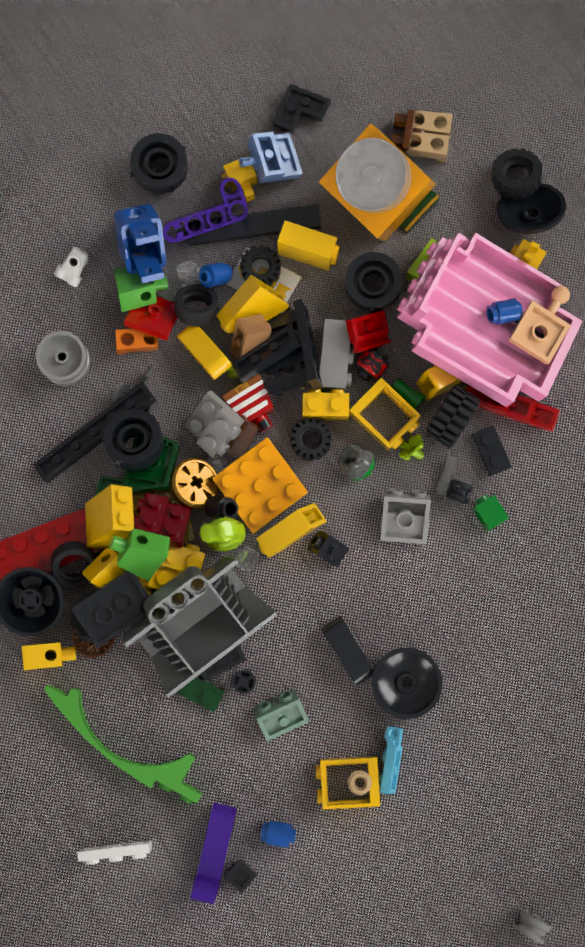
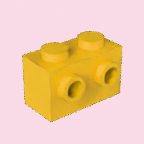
(326, 405)

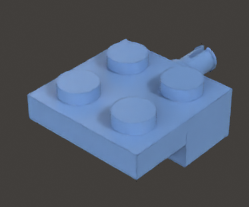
(272, 157)

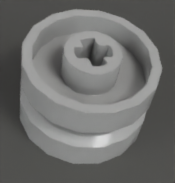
(53, 349)

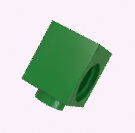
(490, 512)

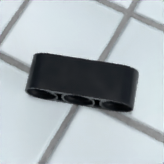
(348, 650)

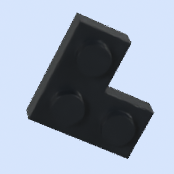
(297, 103)

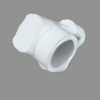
(69, 270)

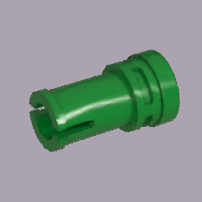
(408, 394)

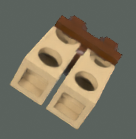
(424, 135)

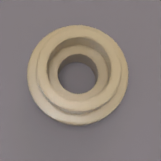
(367, 782)

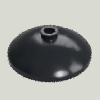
(533, 213)
(424, 684)

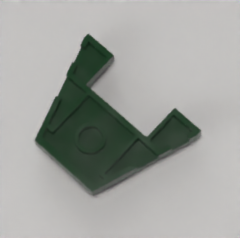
(148, 480)

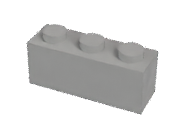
(335, 356)

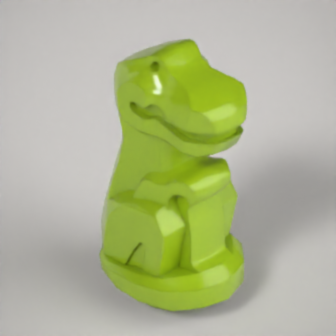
(223, 534)

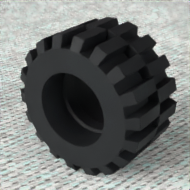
(452, 416)

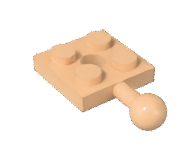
(553, 327)

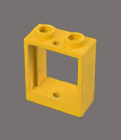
(379, 387)
(372, 768)

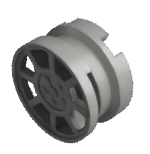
(532, 926)

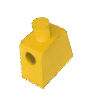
(435, 382)
(104, 568)
(35, 657)

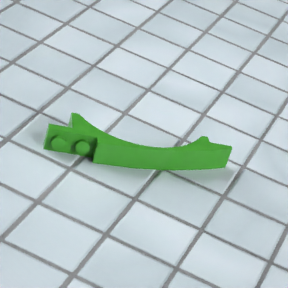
(168, 774)

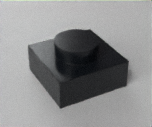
(240, 875)

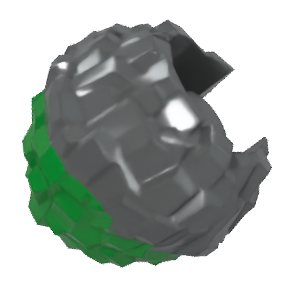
(356, 462)

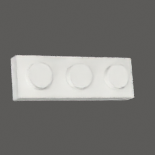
(114, 852)

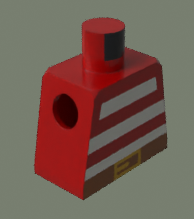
(252, 401)

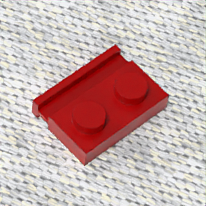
(368, 331)

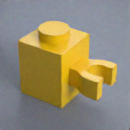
(244, 175)
(529, 253)

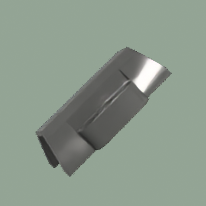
(197, 622)

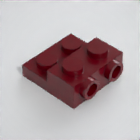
(163, 518)

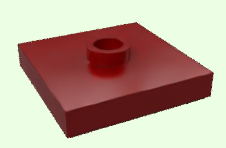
(153, 319)

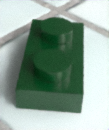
(202, 693)

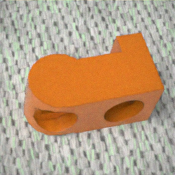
(134, 341)

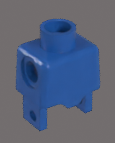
(141, 231)

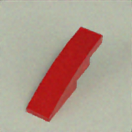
(521, 410)

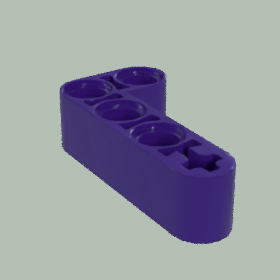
(203, 214)
(213, 853)

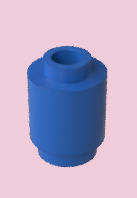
(215, 274)
(504, 311)
(278, 834)

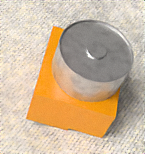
(377, 183)

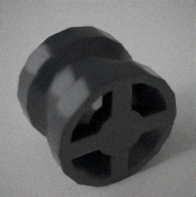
(459, 491)
(241, 679)

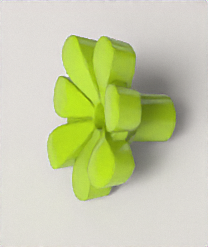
(412, 448)

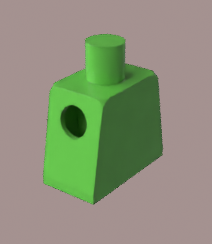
(133, 292)
(140, 552)

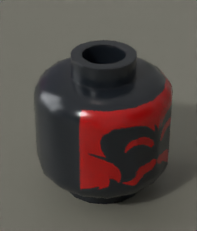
(372, 364)

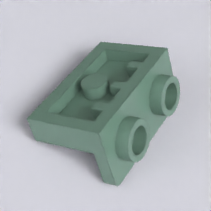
(280, 714)

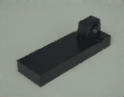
(265, 354)

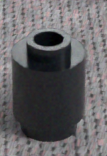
(221, 507)

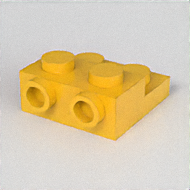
(176, 562)

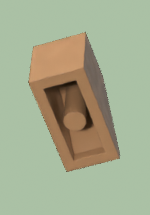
(248, 334)

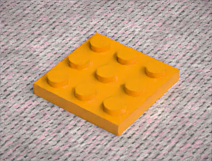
(260, 484)

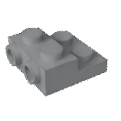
(214, 424)
(405, 516)

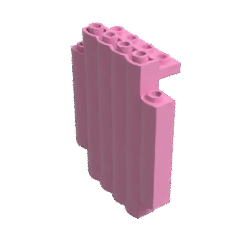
(452, 321)

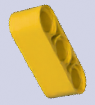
(204, 351)

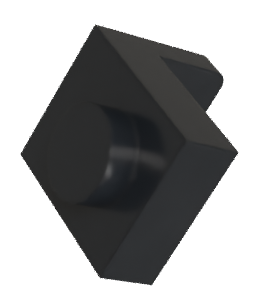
(328, 548)

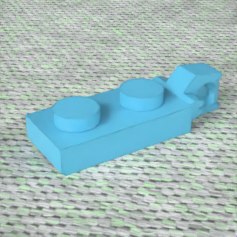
(391, 759)

